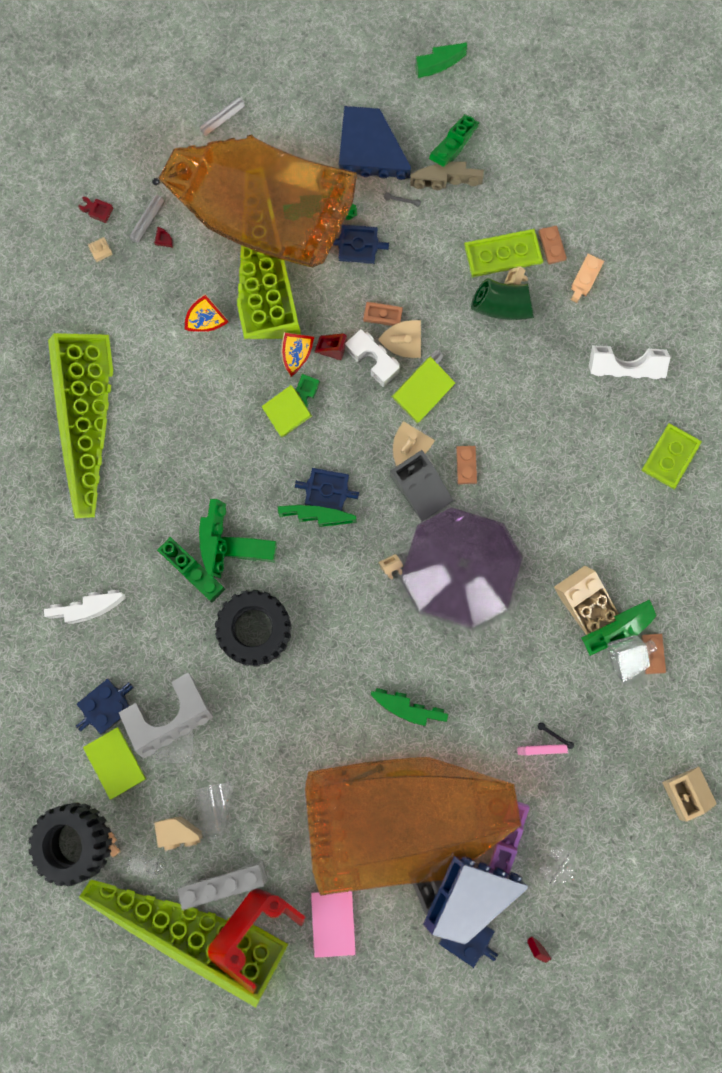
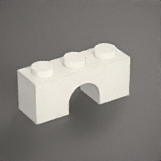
(363, 345)

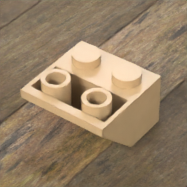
(689, 794)
(174, 831)

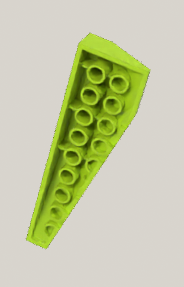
(265, 297)
(81, 390)

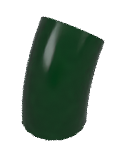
(503, 300)

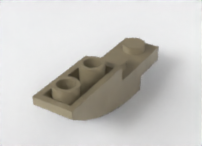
(437, 176)

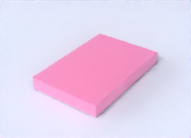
(545, 749)
(333, 924)

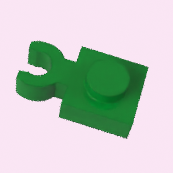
(307, 388)

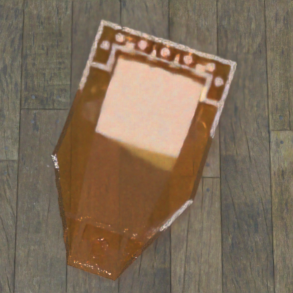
(262, 197)
(401, 821)

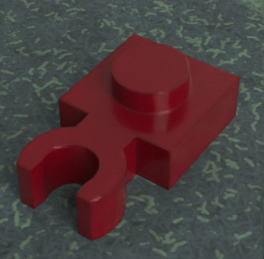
(98, 210)

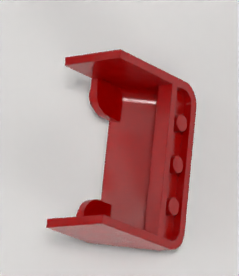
(224, 949)

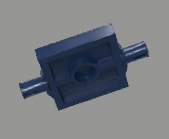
(359, 244)
(327, 489)
(103, 706)
(473, 949)

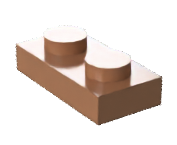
(552, 245)
(382, 314)
(466, 465)
(657, 658)

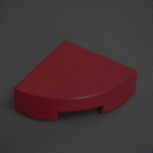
(163, 238)
(538, 950)

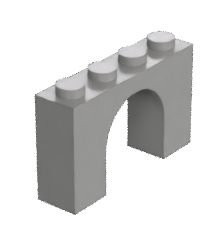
(192, 713)
(222, 886)

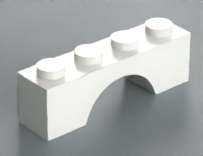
(652, 364)

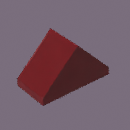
(331, 345)

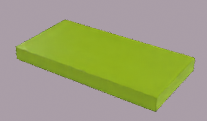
(503, 253)

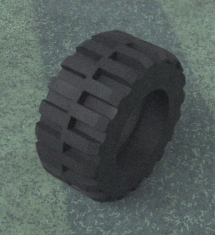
(227, 622)
(46, 848)

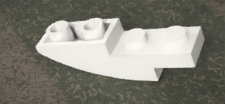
(92, 607)

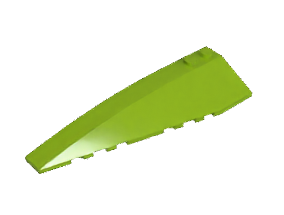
(187, 936)

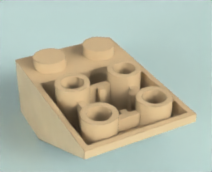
(587, 600)

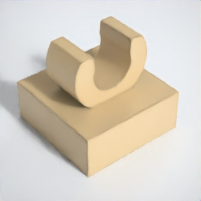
(100, 249)
(515, 276)
(391, 564)

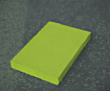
(423, 389)
(671, 456)
(114, 763)

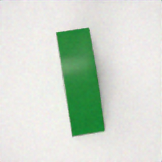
(440, 59)
(251, 549)

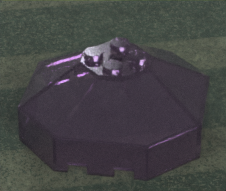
(455, 592)

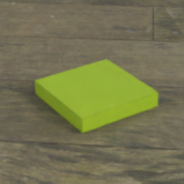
(286, 411)

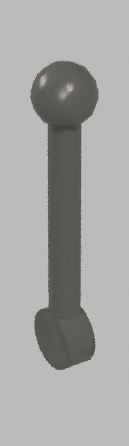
(387, 196)

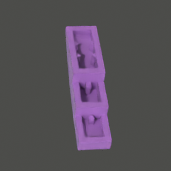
(506, 850)

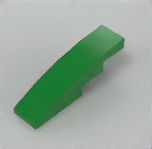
(325, 516)

